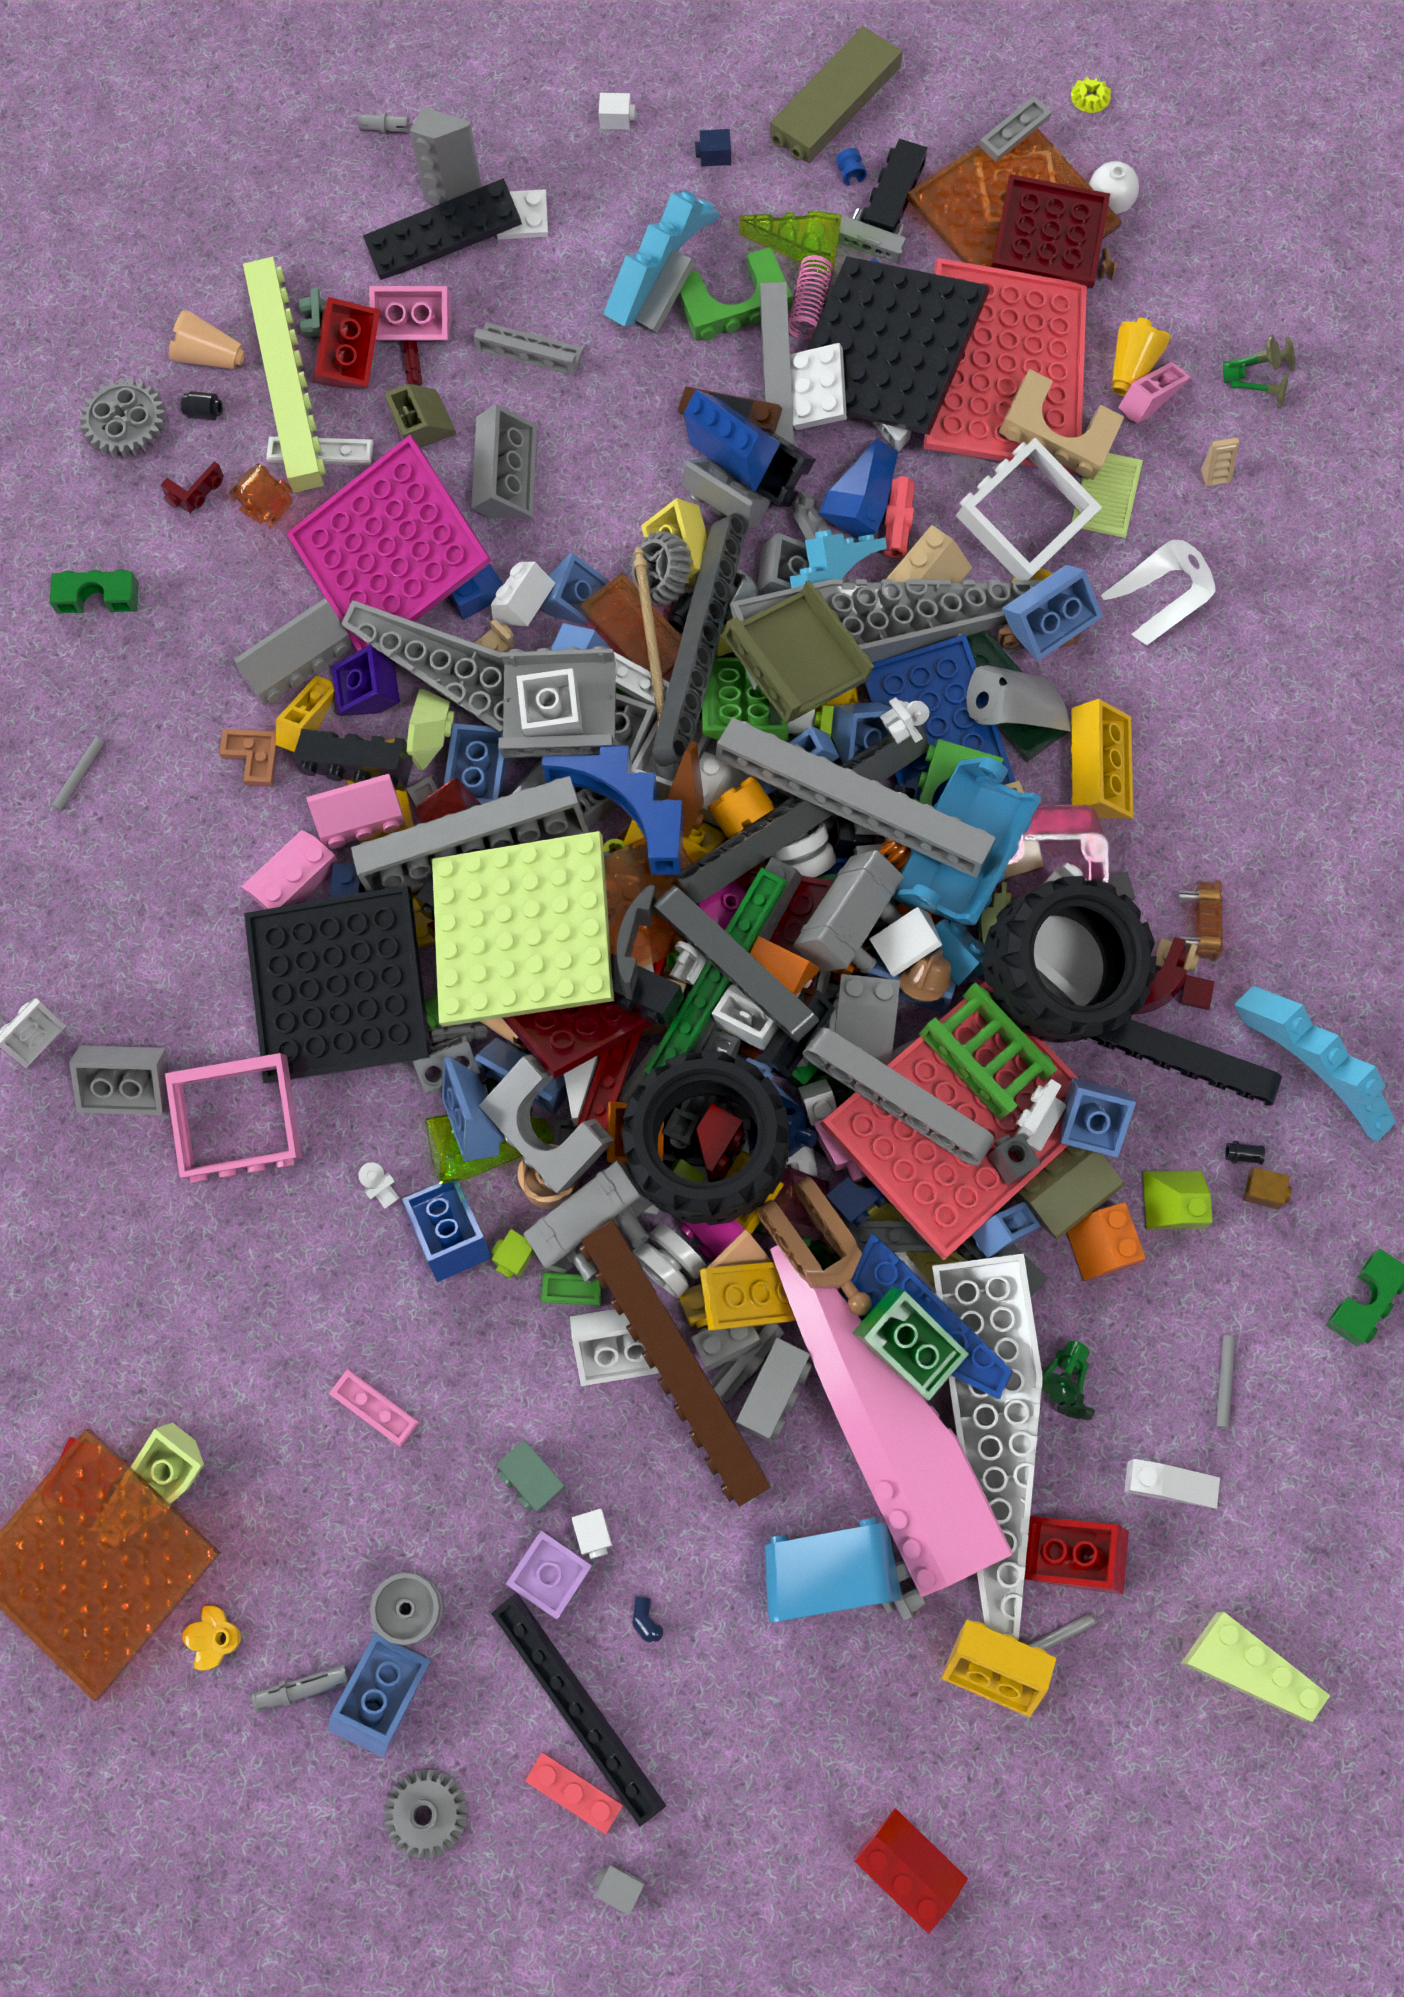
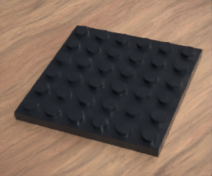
(898, 339)
(338, 983)

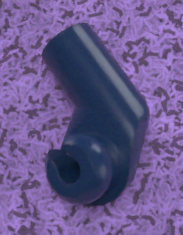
(642, 1622)

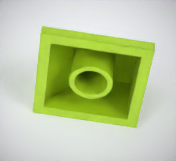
(1176, 1200)

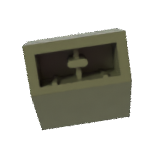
(419, 413)

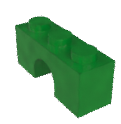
(72, 589)
(1358, 1321)

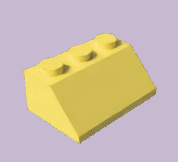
(687, 523)

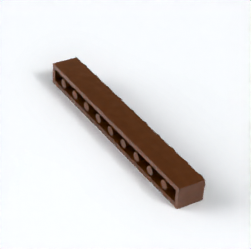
(675, 1362)

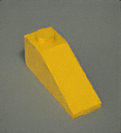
(304, 712)

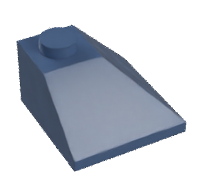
(573, 586)

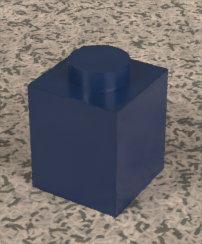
(714, 147)

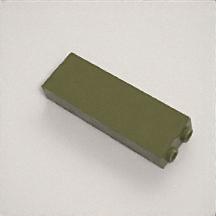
(835, 95)

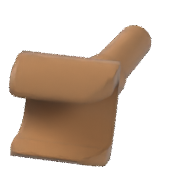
(1107, 265)

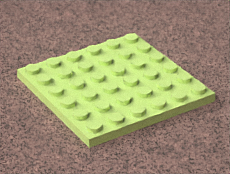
(522, 929)

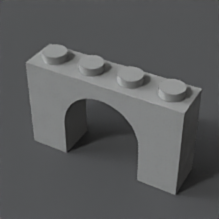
(510, 1111)

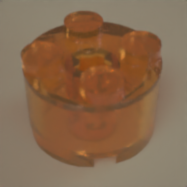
(262, 495)

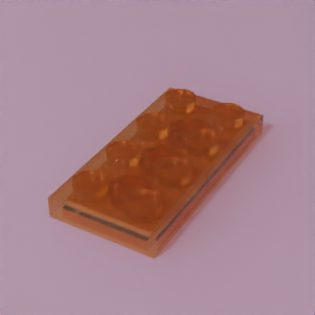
(619, 617)

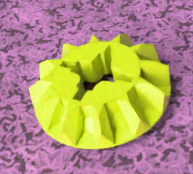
(1090, 103)

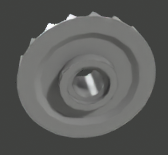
(448, 1813)

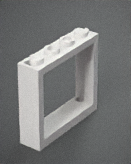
(995, 541)

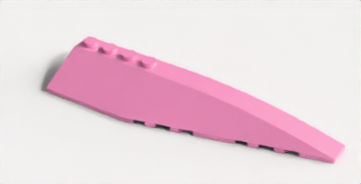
(899, 1444)

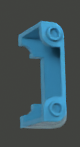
(830, 1572)

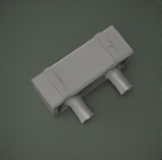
(850, 912)
(606, 1197)

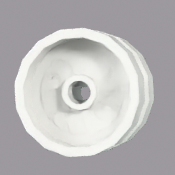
(809, 852)
(672, 1256)

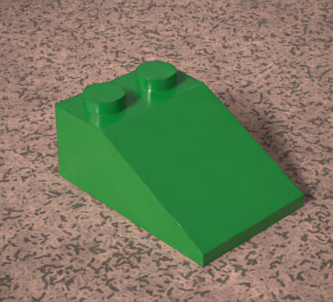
(910, 1342)

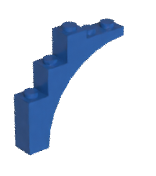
(634, 792)

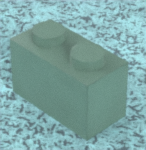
(530, 1476)

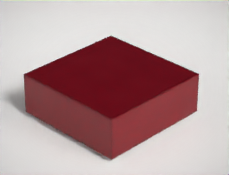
(1197, 992)

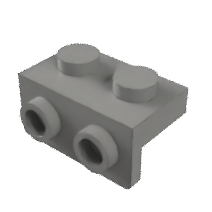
(724, 1345)

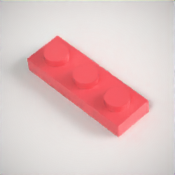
(574, 1793)

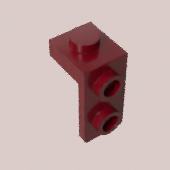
(196, 495)

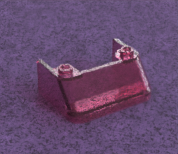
(1070, 823)

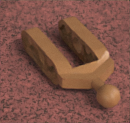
(799, 1255)

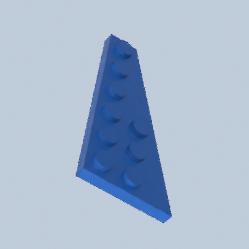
(882, 1269)

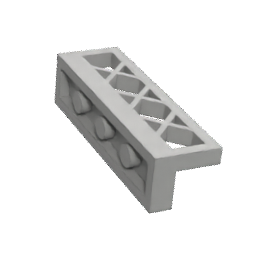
(526, 351)

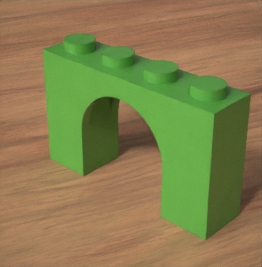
(709, 317)
(943, 760)

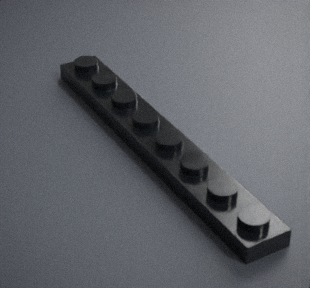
(578, 1710)

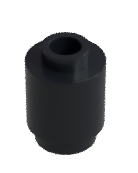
(201, 405)
(679, 612)

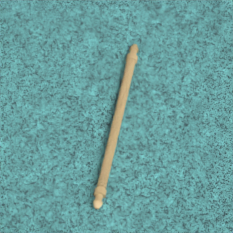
(640, 567)

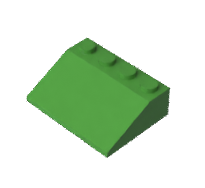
(733, 696)

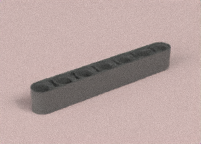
(736, 964)

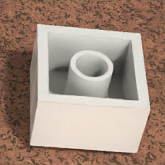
(550, 703)

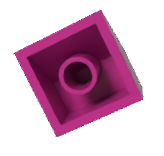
(713, 1238)

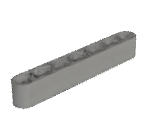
(777, 353)
(898, 1096)

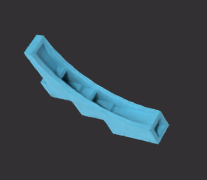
(640, 271)
(834, 556)
(1324, 1052)

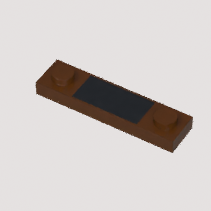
(761, 413)

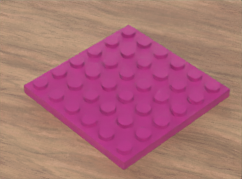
(390, 539)

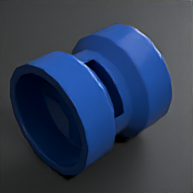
(850, 164)

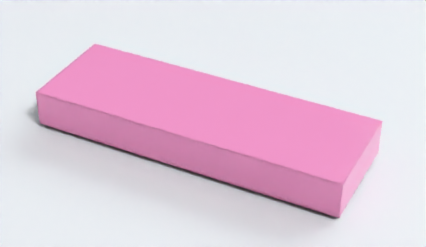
(374, 1408)

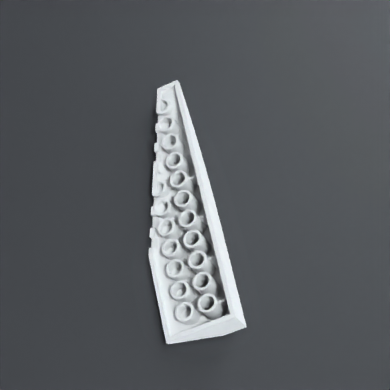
(1002, 1432)

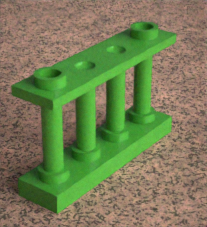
(977, 1077)

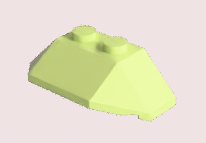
(428, 727)

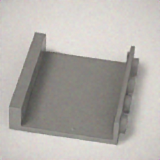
(597, 695)

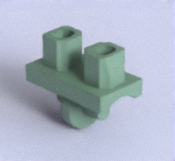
(312, 306)

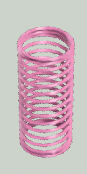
(800, 318)

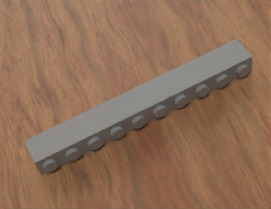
(855, 797)

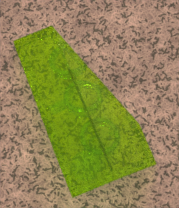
(796, 235)
(447, 1156)

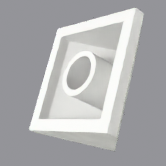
(906, 940)

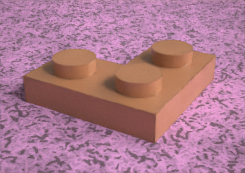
(257, 749)

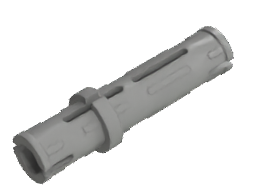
(291, 1691)

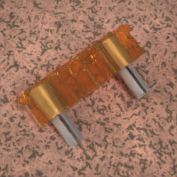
(1208, 919)

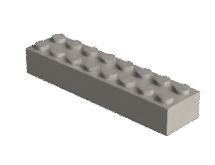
(511, 820)

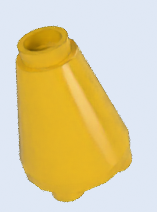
(1136, 353)

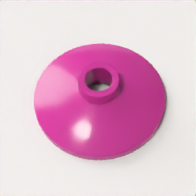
(716, 905)

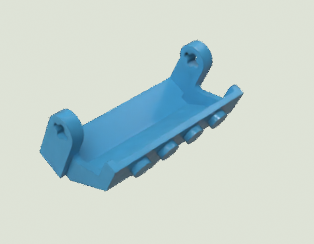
(983, 803)

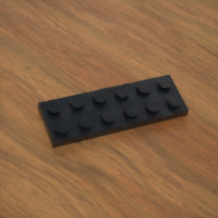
(442, 229)

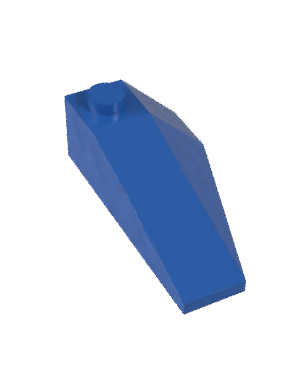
(862, 492)

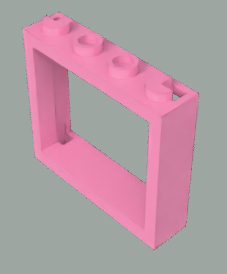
(175, 1083)

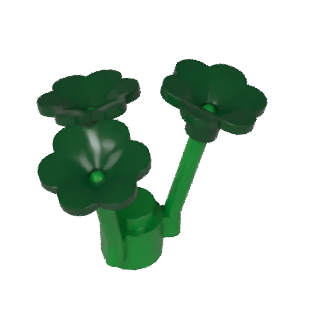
(1061, 1386)

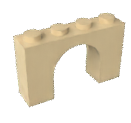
(1082, 453)

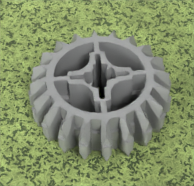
(667, 566)

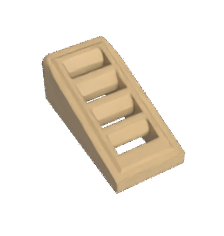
(1220, 462)

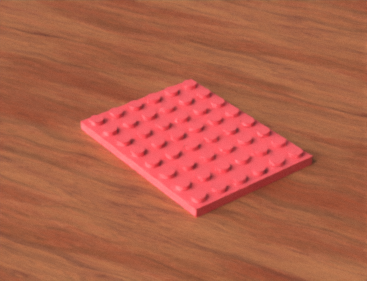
(1022, 327)
(921, 1179)

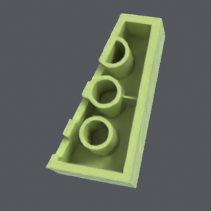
(1247, 1664)

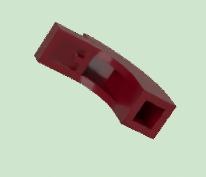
(1168, 979)

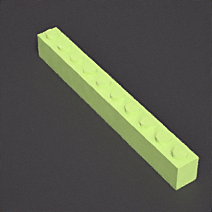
(283, 375)

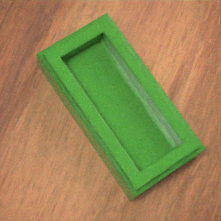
(570, 1290)

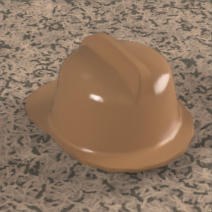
(927, 978)

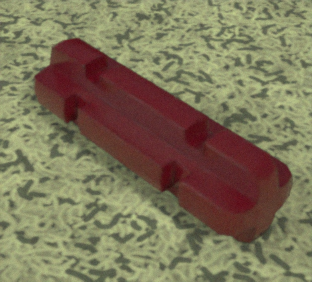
(412, 363)

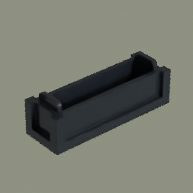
(783, 1052)

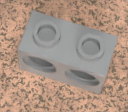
(452, 1048)

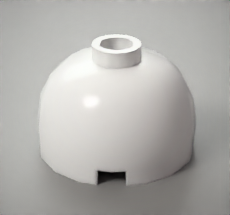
(1119, 181)

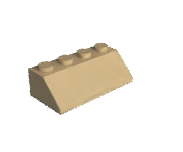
(933, 558)

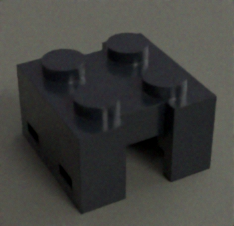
(784, 472)

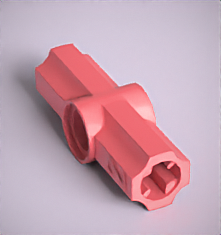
(899, 517)

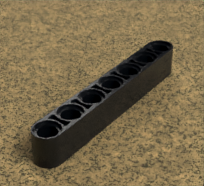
(1193, 1060)

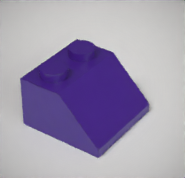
(365, 683)

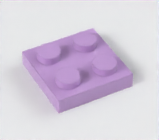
(549, 1575)

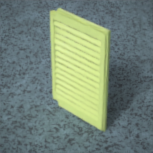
(1115, 492)

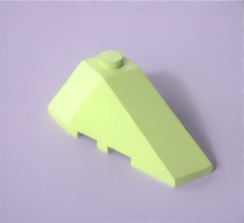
(169, 1461)

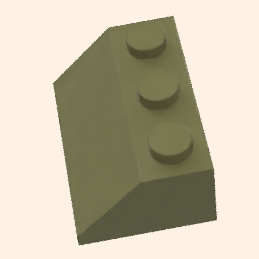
(1069, 1189)

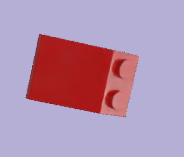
(1077, 1554)

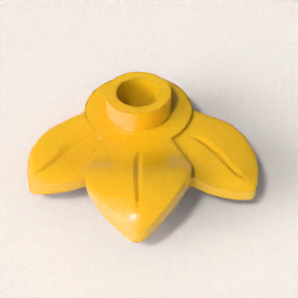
(206, 1638)

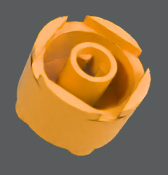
(741, 807)

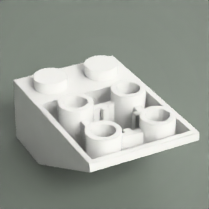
(744, 1020)

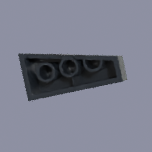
(352, 757)

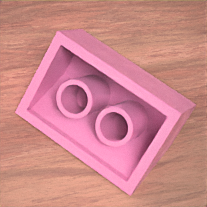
(412, 312)
(356, 811)
(291, 873)

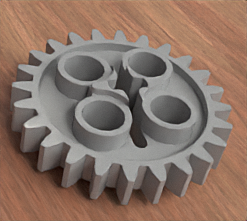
(122, 418)

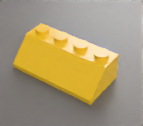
(1102, 759)

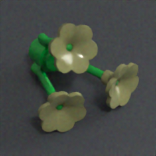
(1236, 369)

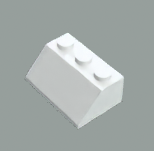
(606, 1348)

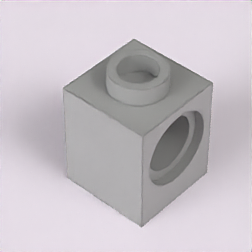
(618, 1888)

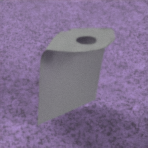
(1022, 700)

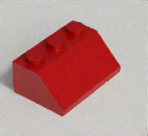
(346, 344)
(911, 1870)

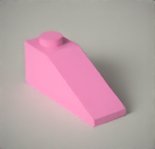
(1152, 392)

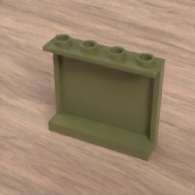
(799, 653)

